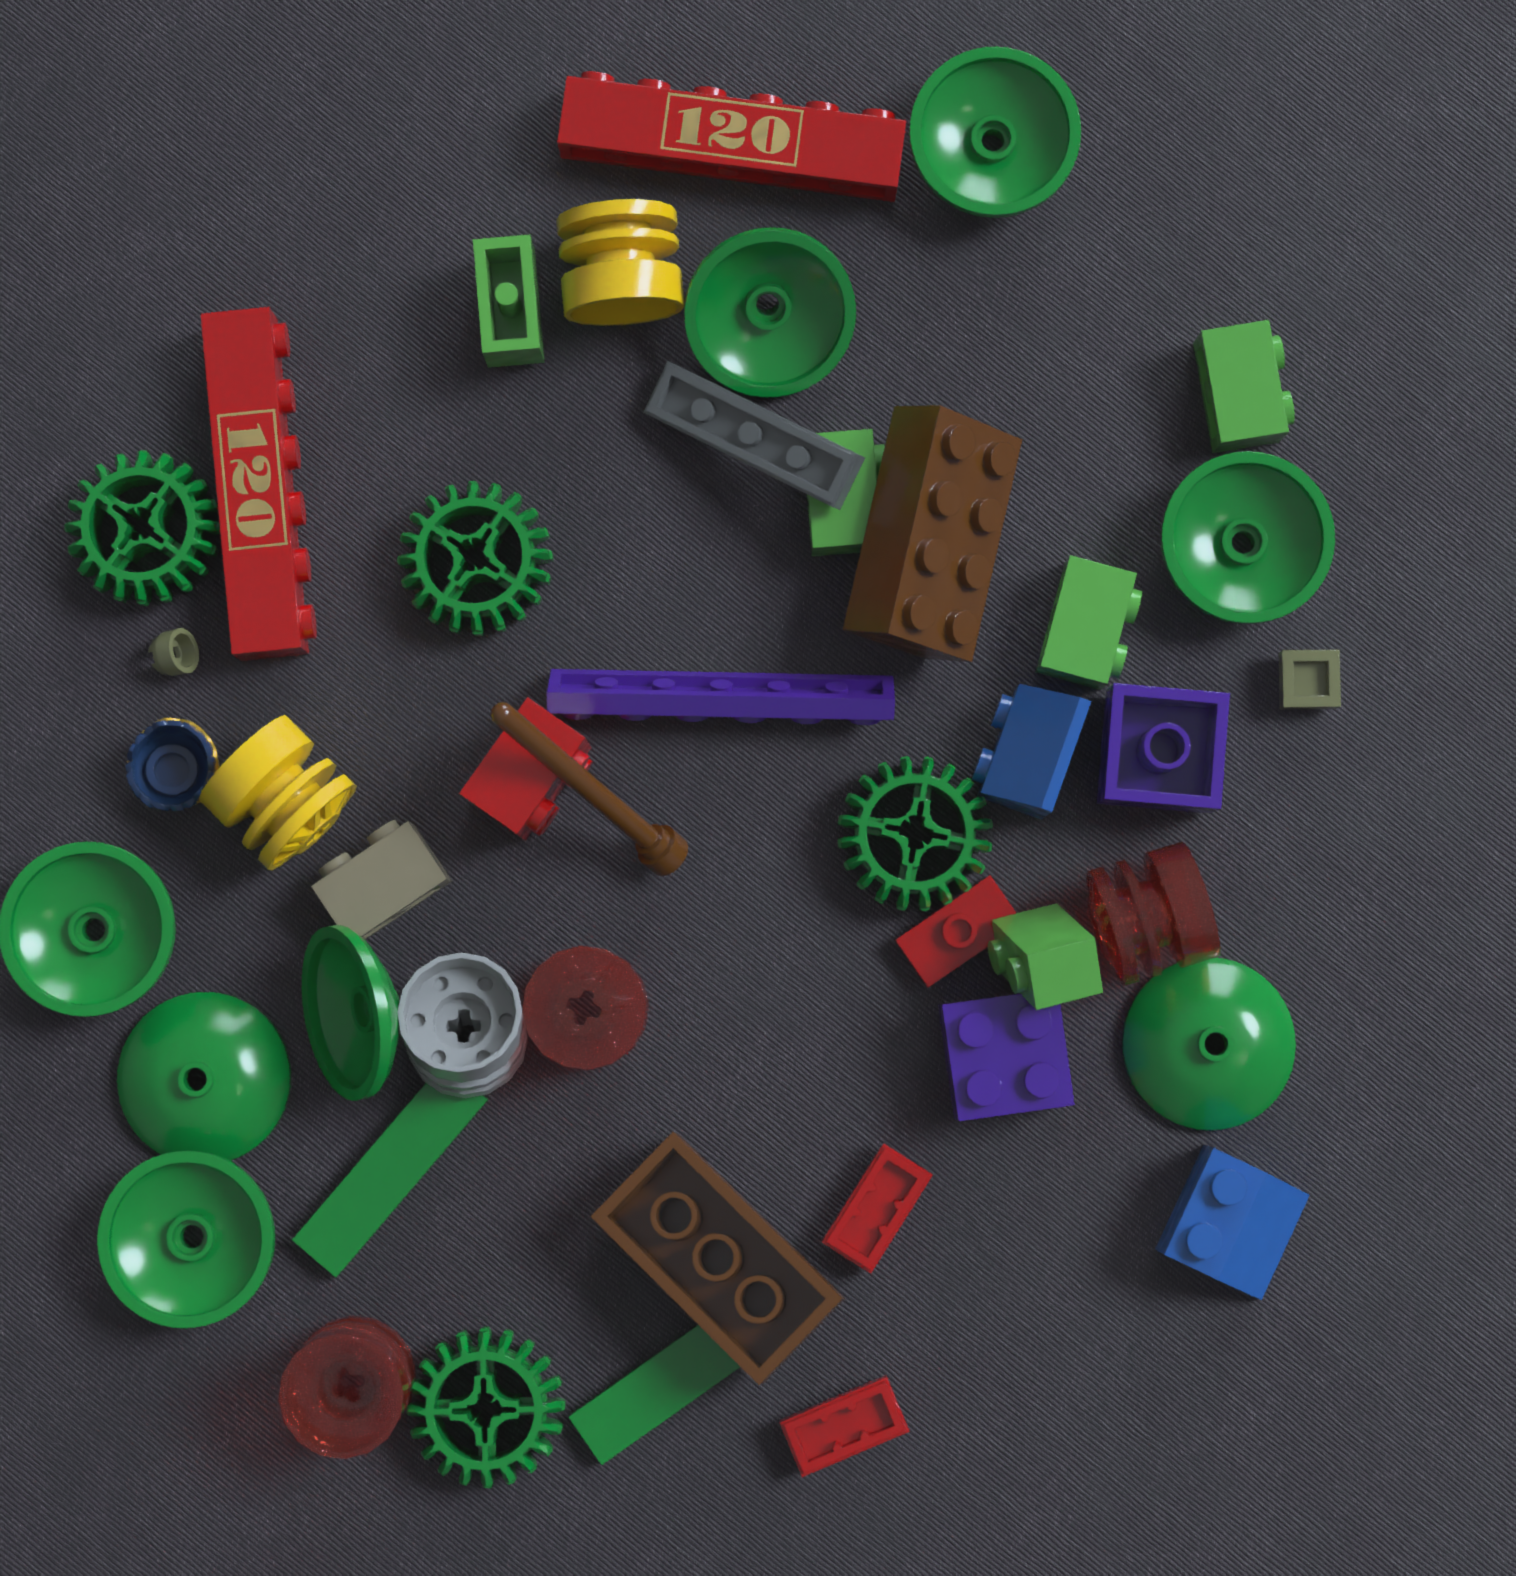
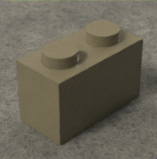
(381, 880)

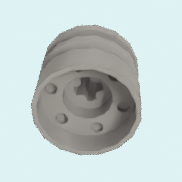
(454, 994)

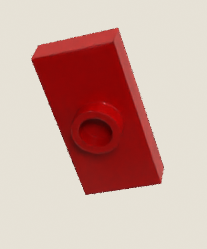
(955, 931)
(877, 1208)
(844, 1426)

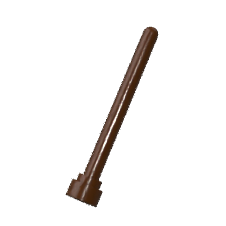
(657, 845)

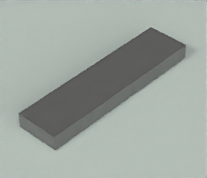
(754, 435)

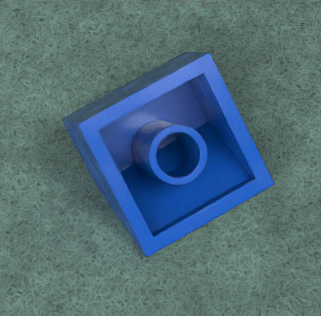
(1031, 749)
(1232, 1222)

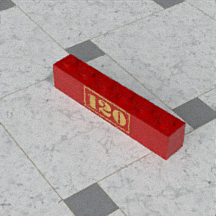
(731, 136)
(256, 484)

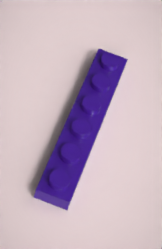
(701, 695)

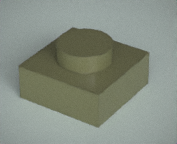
(1309, 679)

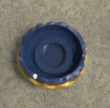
(171, 764)

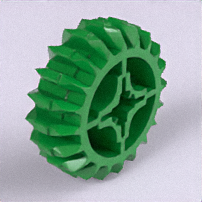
(158, 506)
(460, 578)
(923, 785)
(457, 1408)

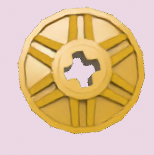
(620, 262)
(269, 783)

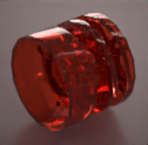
(1161, 911)
(617, 992)
(339, 1418)

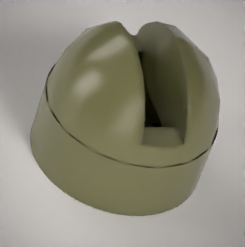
(185, 649)

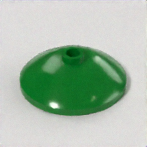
(1000, 96)
(777, 347)
(1275, 510)
(48, 921)
(349, 1012)
(1168, 1052)
(243, 1069)
(146, 1247)

